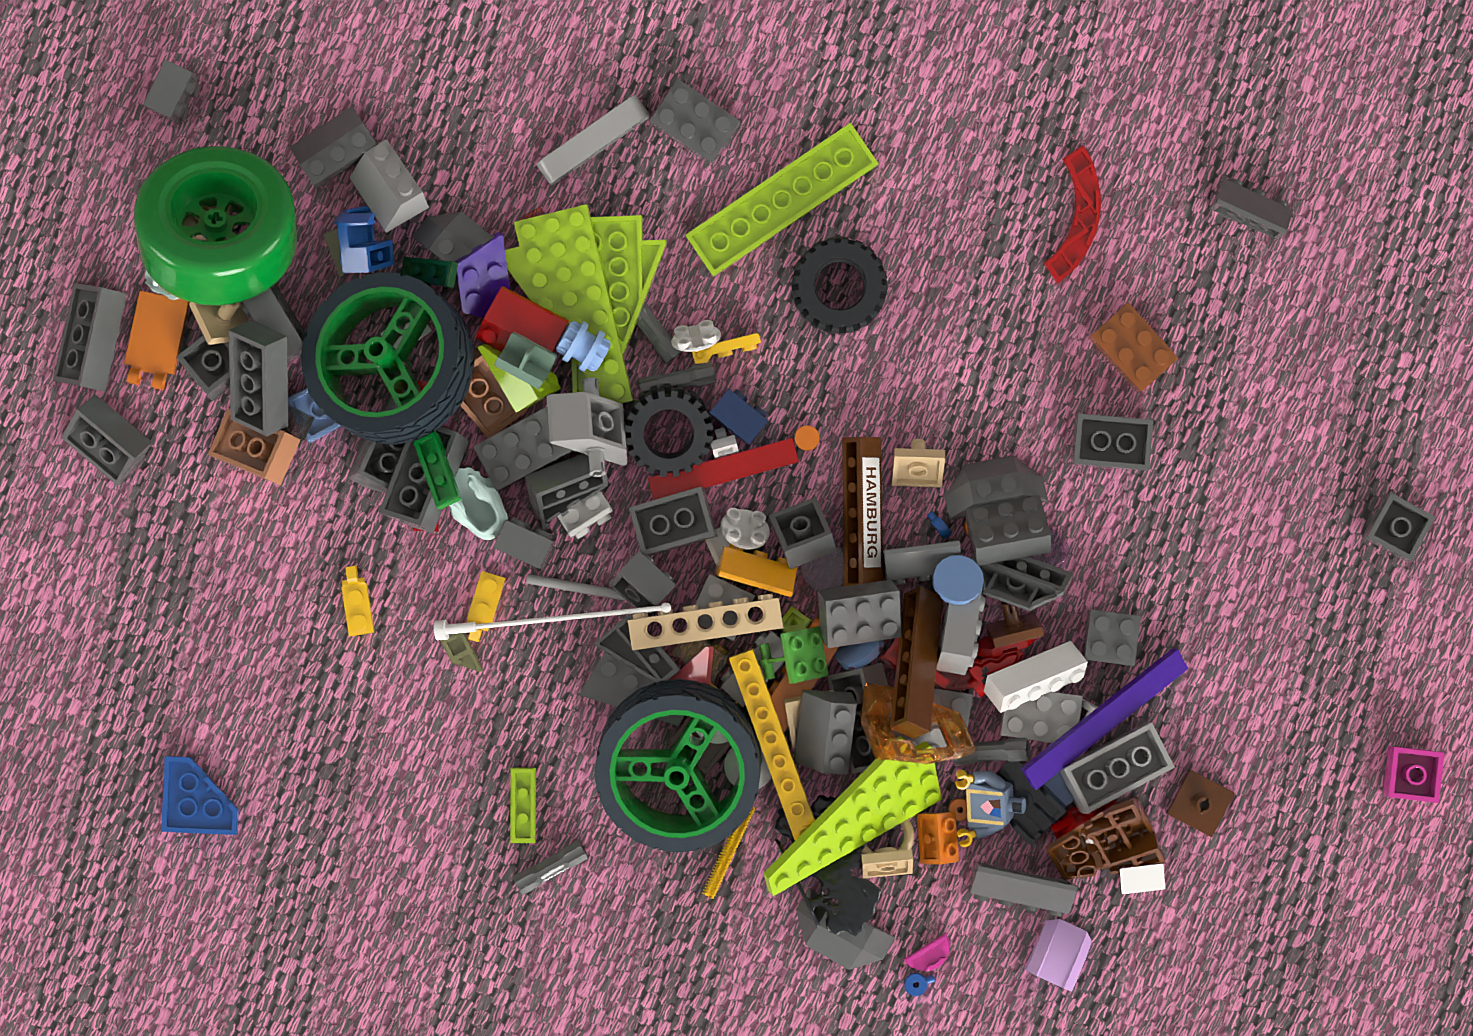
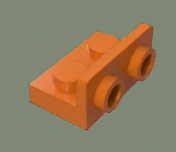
(937, 838)

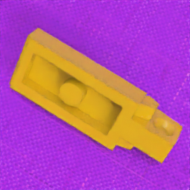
(725, 348)
(485, 601)
(357, 603)

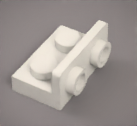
(586, 514)

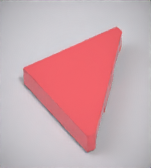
(698, 668)

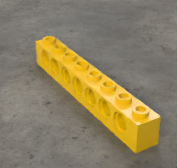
(772, 741)

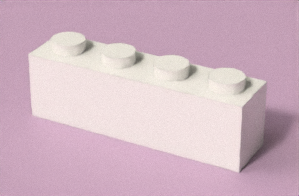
(1035, 676)

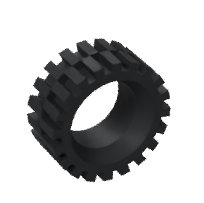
(662, 399)

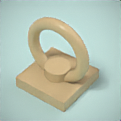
(890, 860)

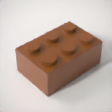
(1133, 347)

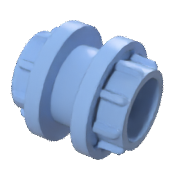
(583, 346)

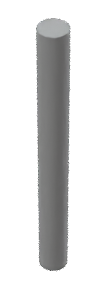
(573, 586)

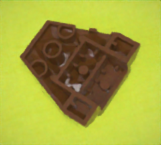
(1108, 840)

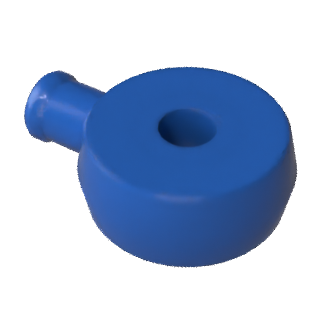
(939, 525)
(921, 979)

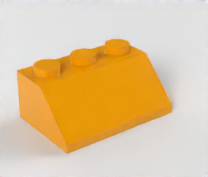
(756, 570)

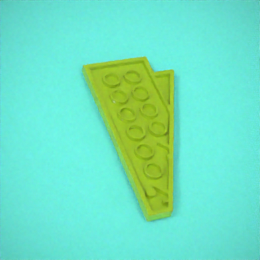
(628, 271)
(564, 273)
(869, 807)

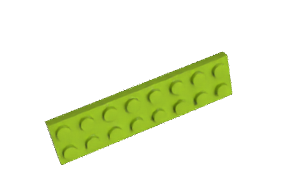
(781, 199)

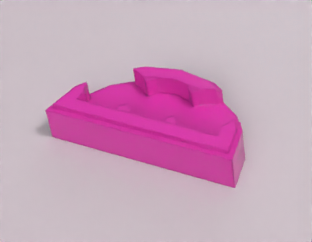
(931, 955)

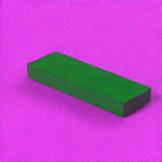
(437, 470)

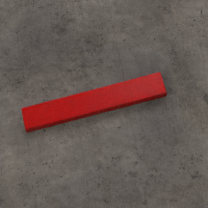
(726, 469)

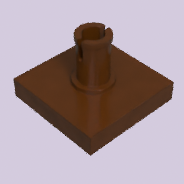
(1014, 627)
(1200, 803)

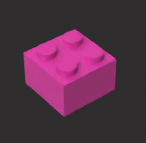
(1413, 774)

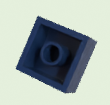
(739, 416)

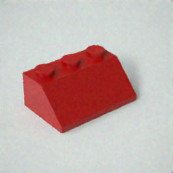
(518, 314)

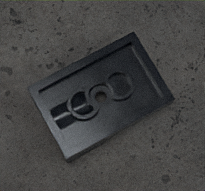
(1041, 804)

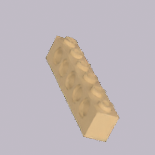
(642, 639)

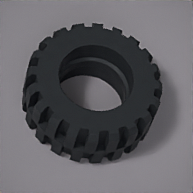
(839, 251)

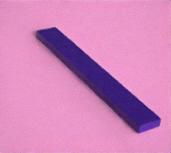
(1104, 718)

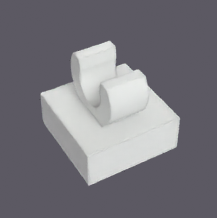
(723, 445)

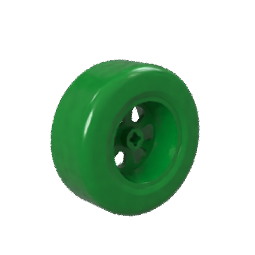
(214, 268)

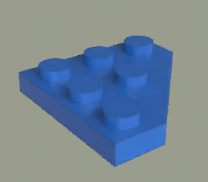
(195, 801)

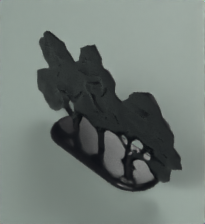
(855, 895)

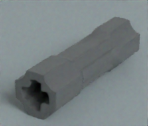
(656, 335)
(695, 376)
(1011, 750)
(550, 867)

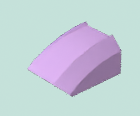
(1059, 953)

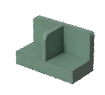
(526, 360)

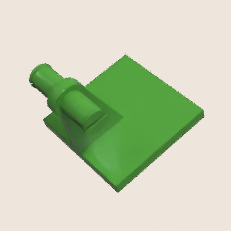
(802, 655)

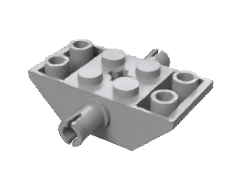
(588, 426)

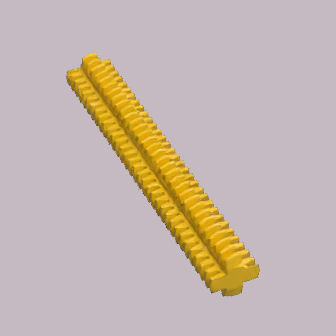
(724, 861)

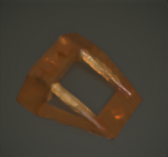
(874, 720)

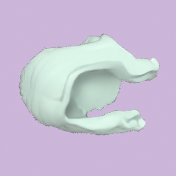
(480, 506)

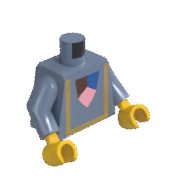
(988, 804)

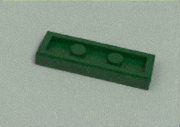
(430, 271)

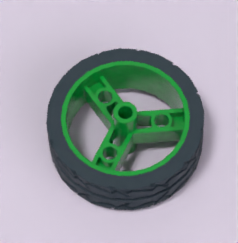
(327, 358)
(708, 820)

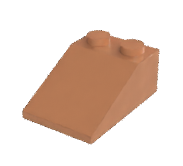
(487, 401)
(252, 451)

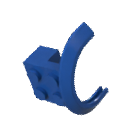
(357, 244)

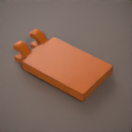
(155, 338)

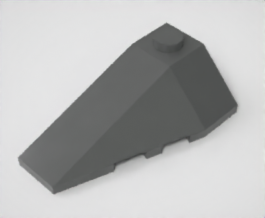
(377, 461)

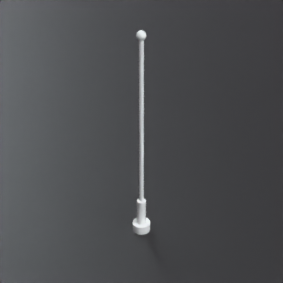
(443, 629)

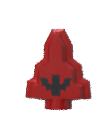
(990, 665)

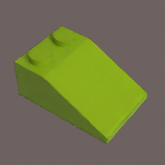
(519, 393)

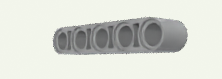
(593, 140)

